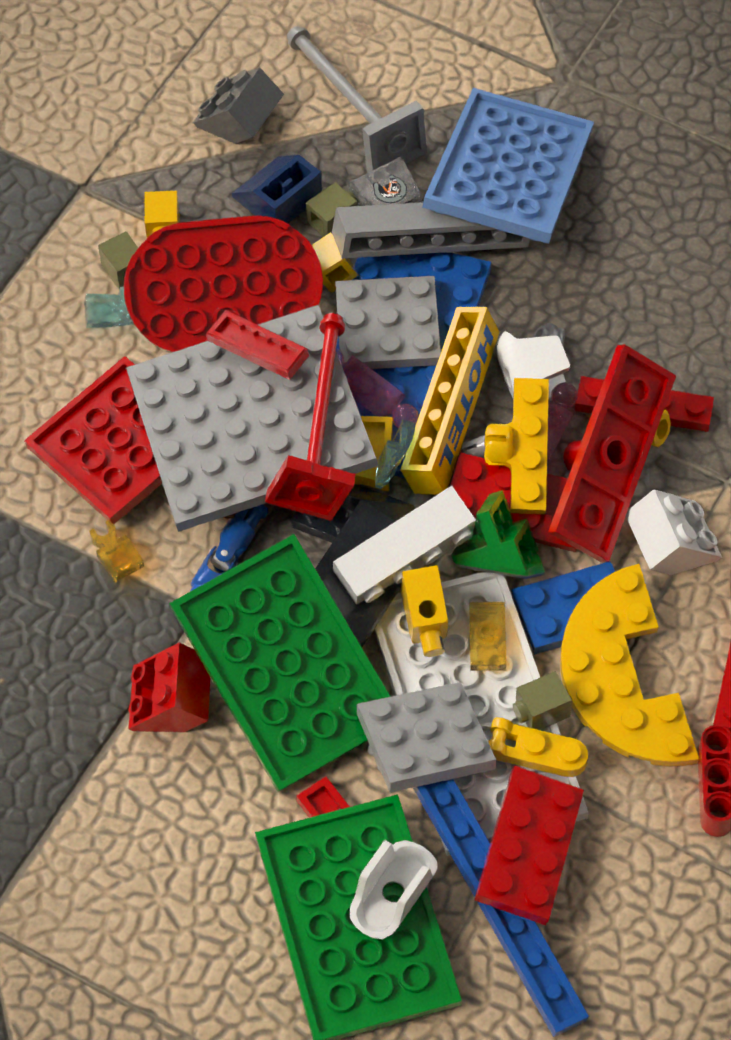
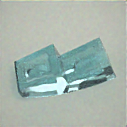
(106, 310)
(394, 453)

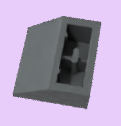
(239, 106)

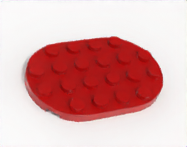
(201, 268)

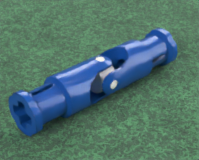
(233, 542)

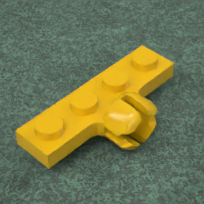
(523, 445)

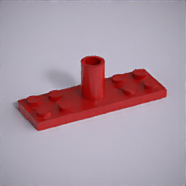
(611, 454)

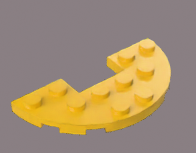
(604, 681)

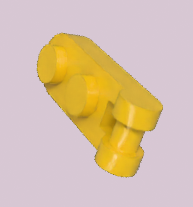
(537, 749)

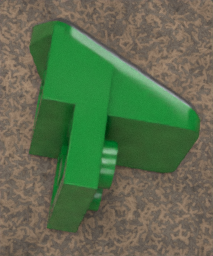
(501, 543)

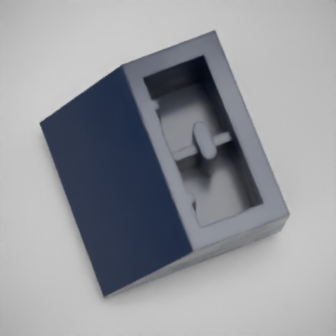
(281, 188)

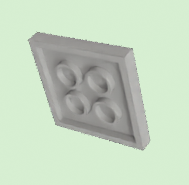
(389, 321)
(425, 737)

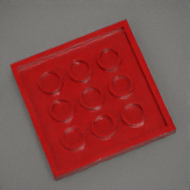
(101, 445)

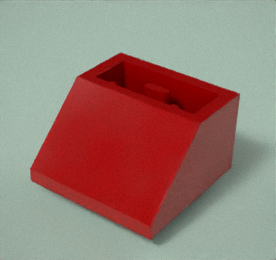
(169, 692)

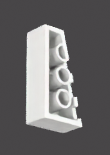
(405, 546)

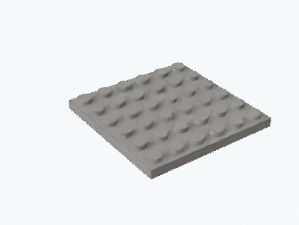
(230, 424)

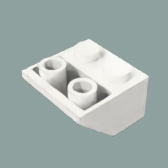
(672, 533)

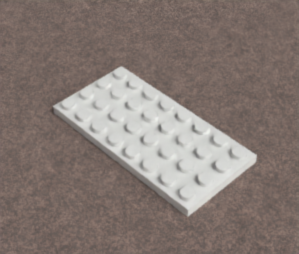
(488, 691)

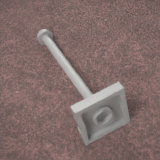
(385, 138)

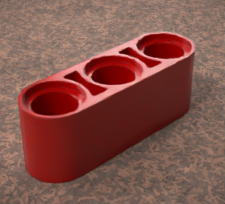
(712, 795)

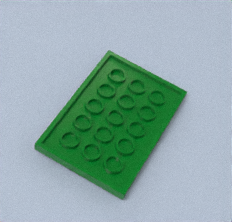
(282, 660)
(341, 974)

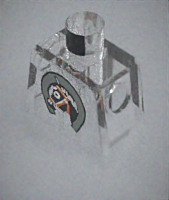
(386, 186)

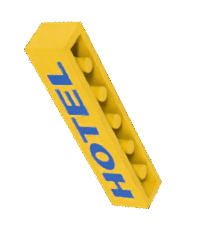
(450, 400)

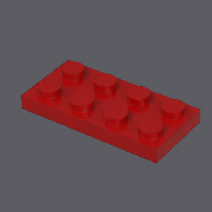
(477, 479)
(529, 845)

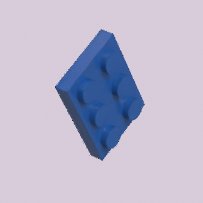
(548, 604)

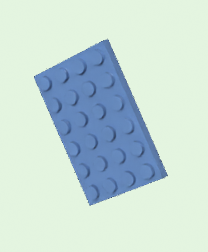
(509, 165)

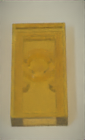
(487, 636)

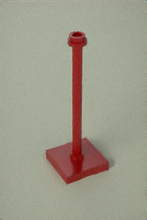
(305, 483)

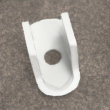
(533, 359)
(400, 863)

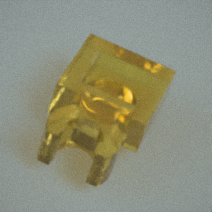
(116, 555)

